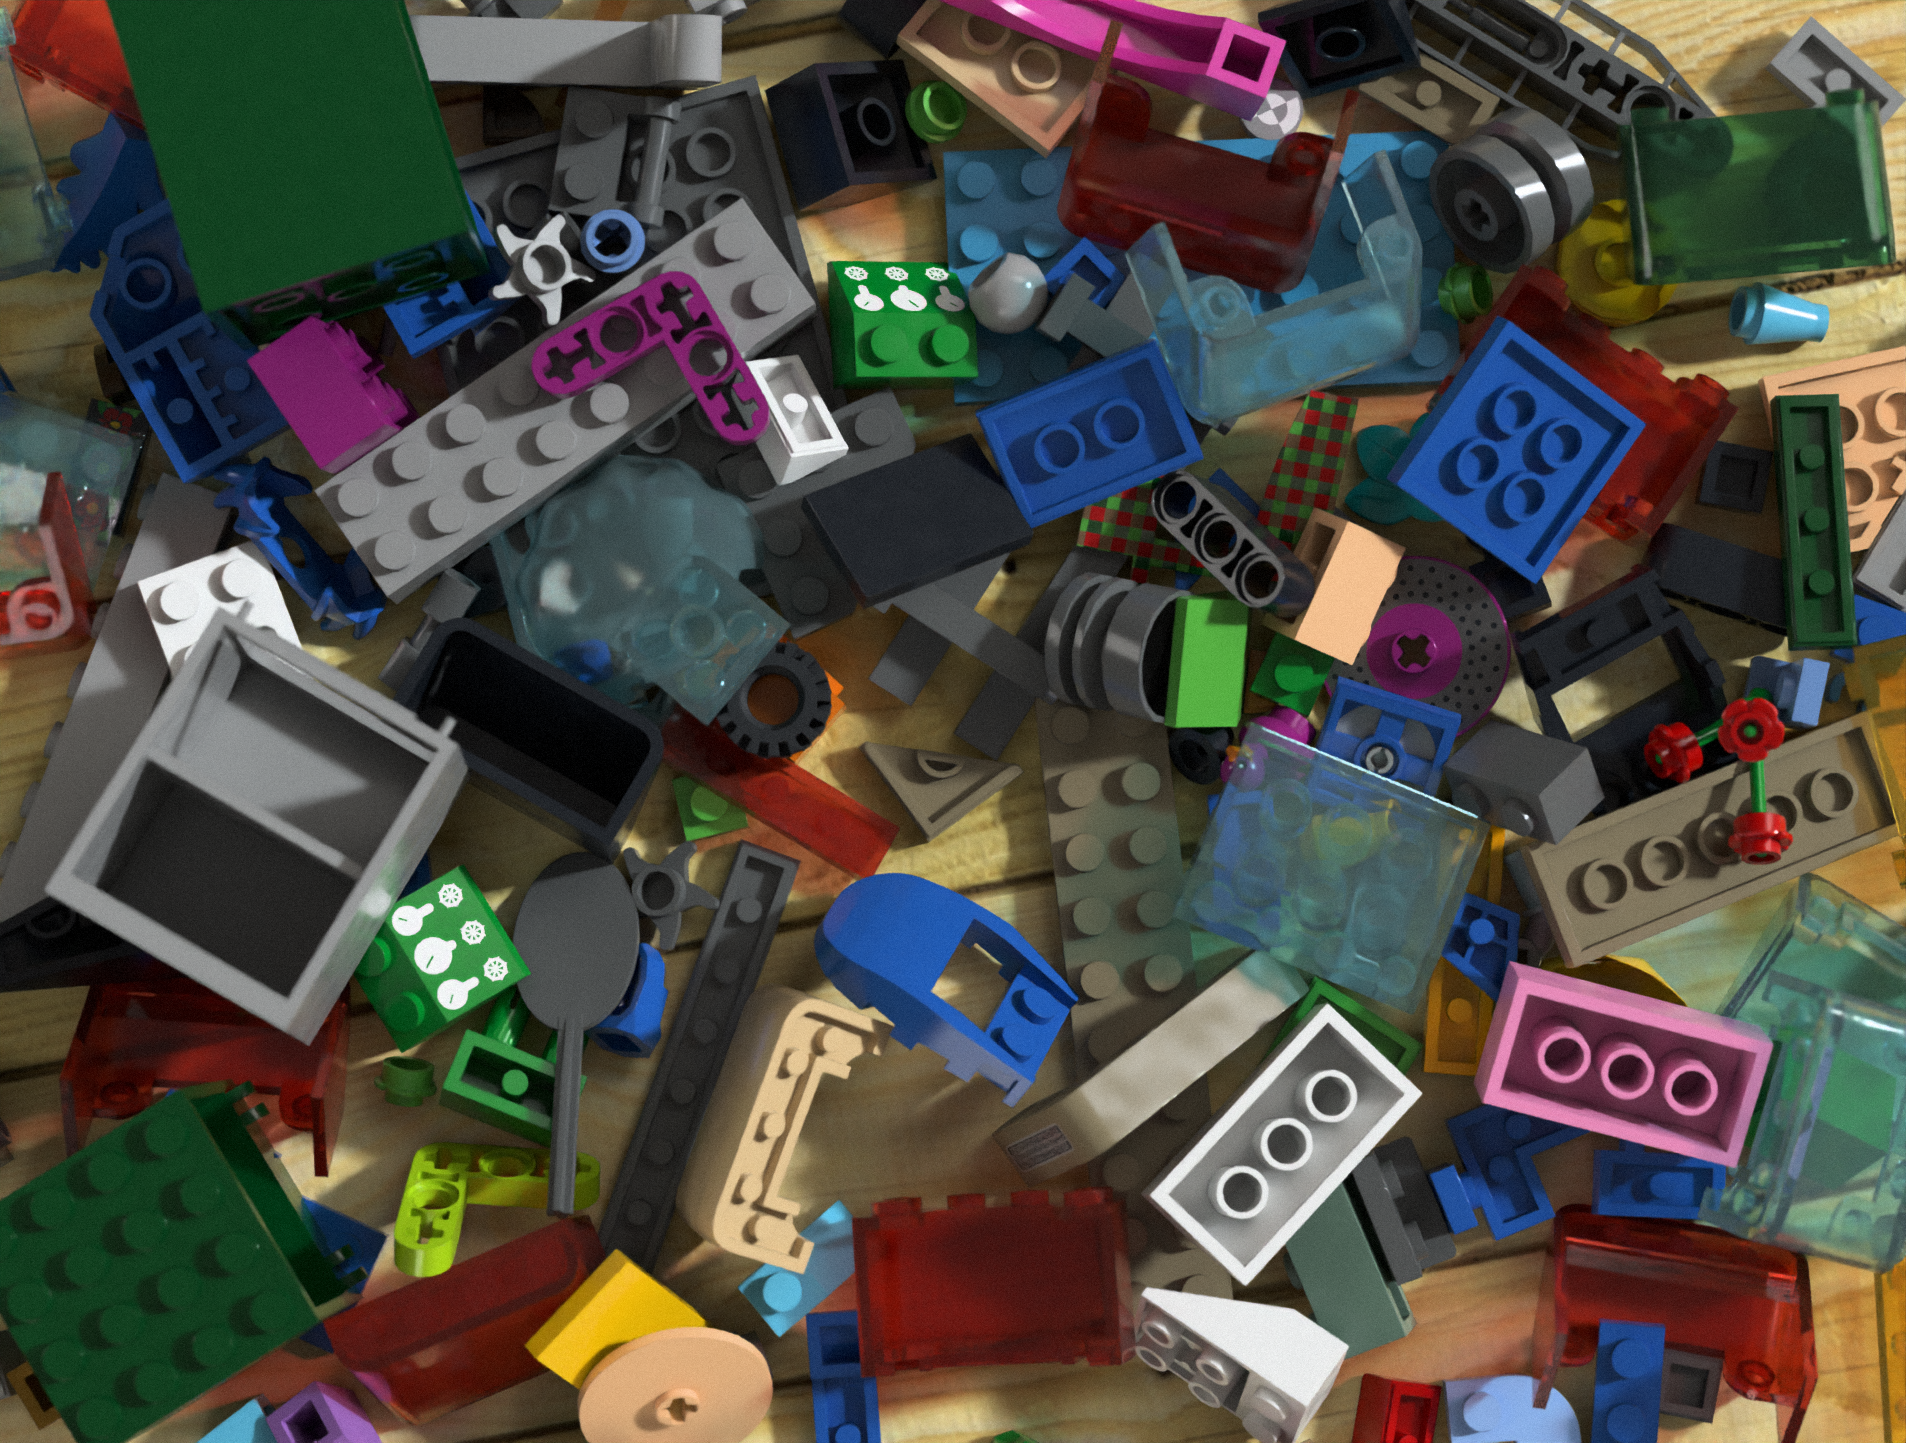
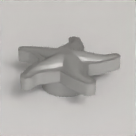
(538, 268)

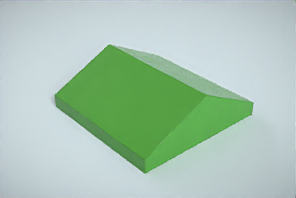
(1208, 661)

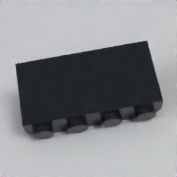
(536, 734)

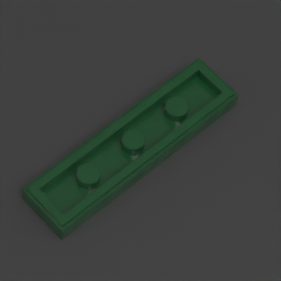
(1813, 522)

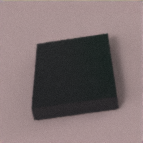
(916, 520)

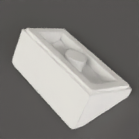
(800, 427)

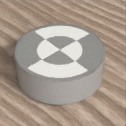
(1277, 115)

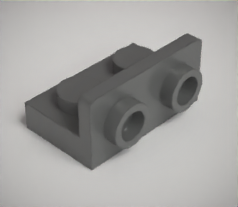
(1403, 1209)

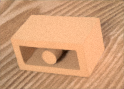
(1350, 580)

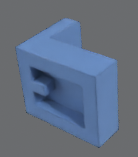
(1794, 687)

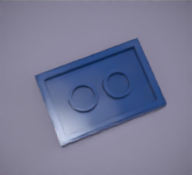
(1090, 433)

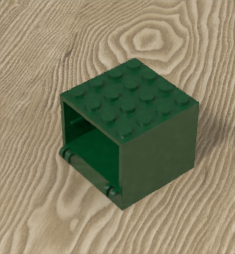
(163, 1263)

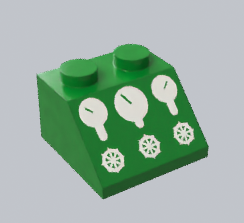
(899, 326)
(437, 960)

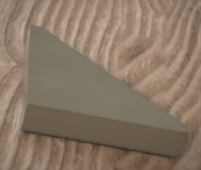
(937, 785)

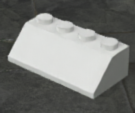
(1281, 1143)

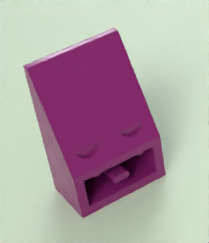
(332, 392)

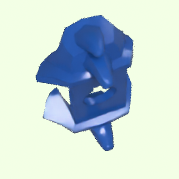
(331, 590)

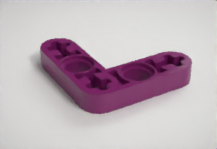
(653, 333)

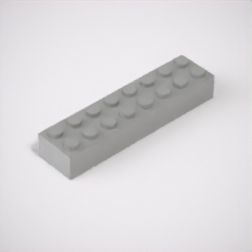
(513, 447)

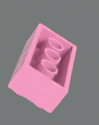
(1622, 1064)

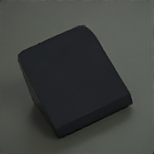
(484, 571)

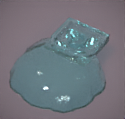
(642, 585)

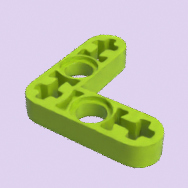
(464, 1174)

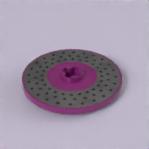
(1465, 636)

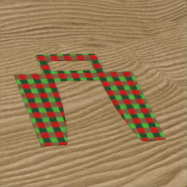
(1302, 478)

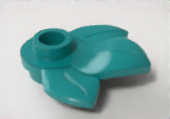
(1377, 497)

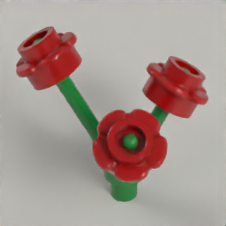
(1750, 730)

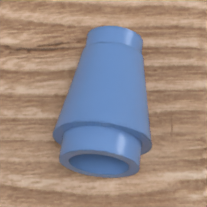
(608, 228)

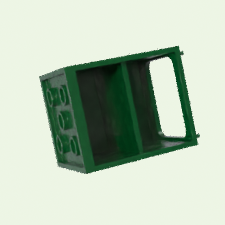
(298, 157)

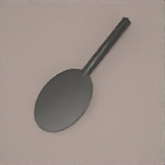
(582, 949)

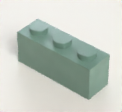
(1348, 1274)

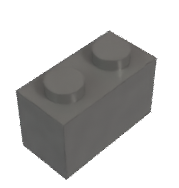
(1524, 781)

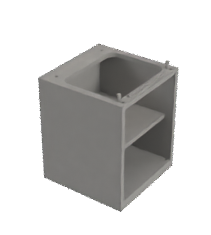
(263, 824)

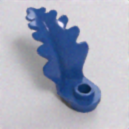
(114, 183)

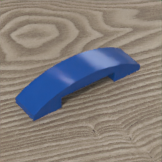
(842, 1399)

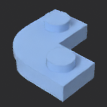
(1502, 1411)

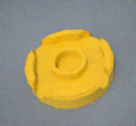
(1595, 272)

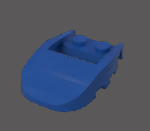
(890, 945)

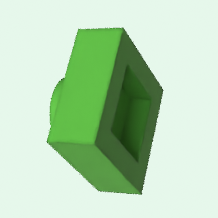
(704, 812)

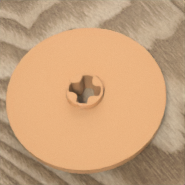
(676, 1389)

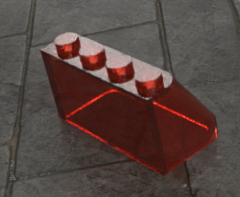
(467, 1328)

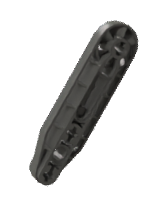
(1559, 63)

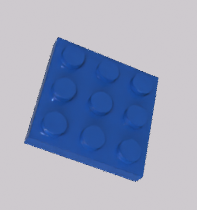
(1516, 450)

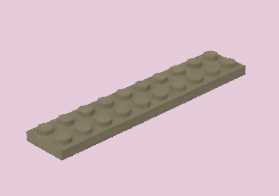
(1125, 951)

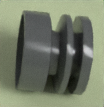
(1112, 645)

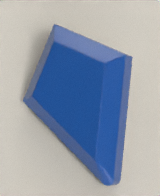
(1483, 943)

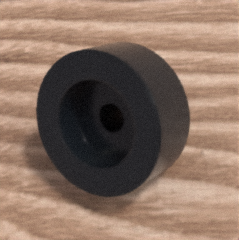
(1200, 751)

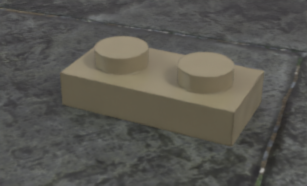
(1434, 100)

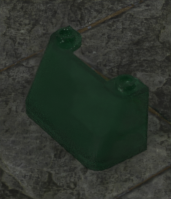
(1754, 192)

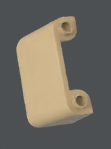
(758, 1116)

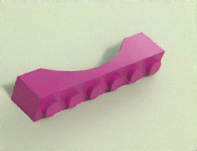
(1177, 50)

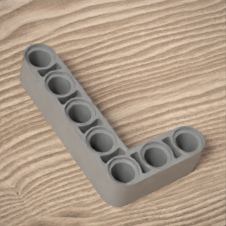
(497, 51)

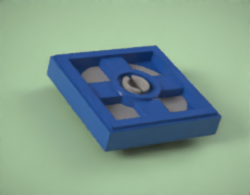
(1388, 734)

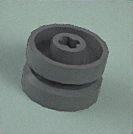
(1511, 189)

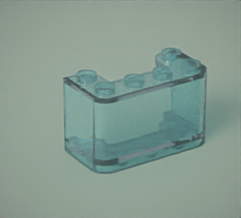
(1830, 1135)

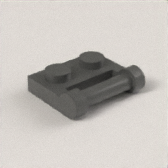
(594, 151)

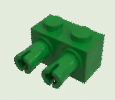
(501, 1083)

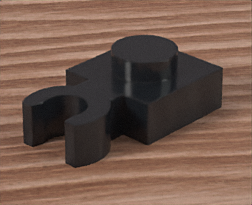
(1512, 591)

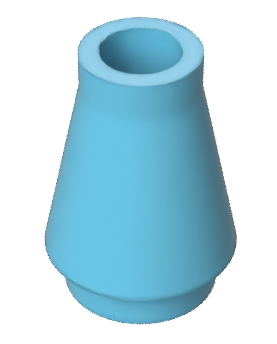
(1773, 316)

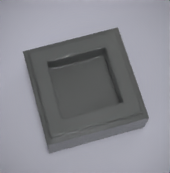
(1690, 1385)

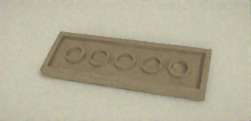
(1671, 854)

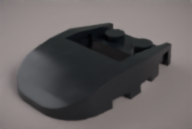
(1598, 633)

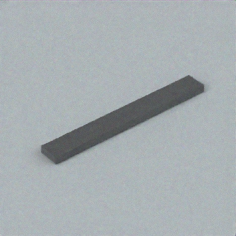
(696, 1051)

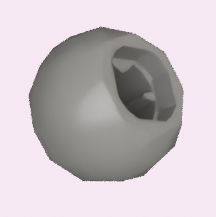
(1008, 294)

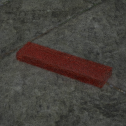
(779, 795)

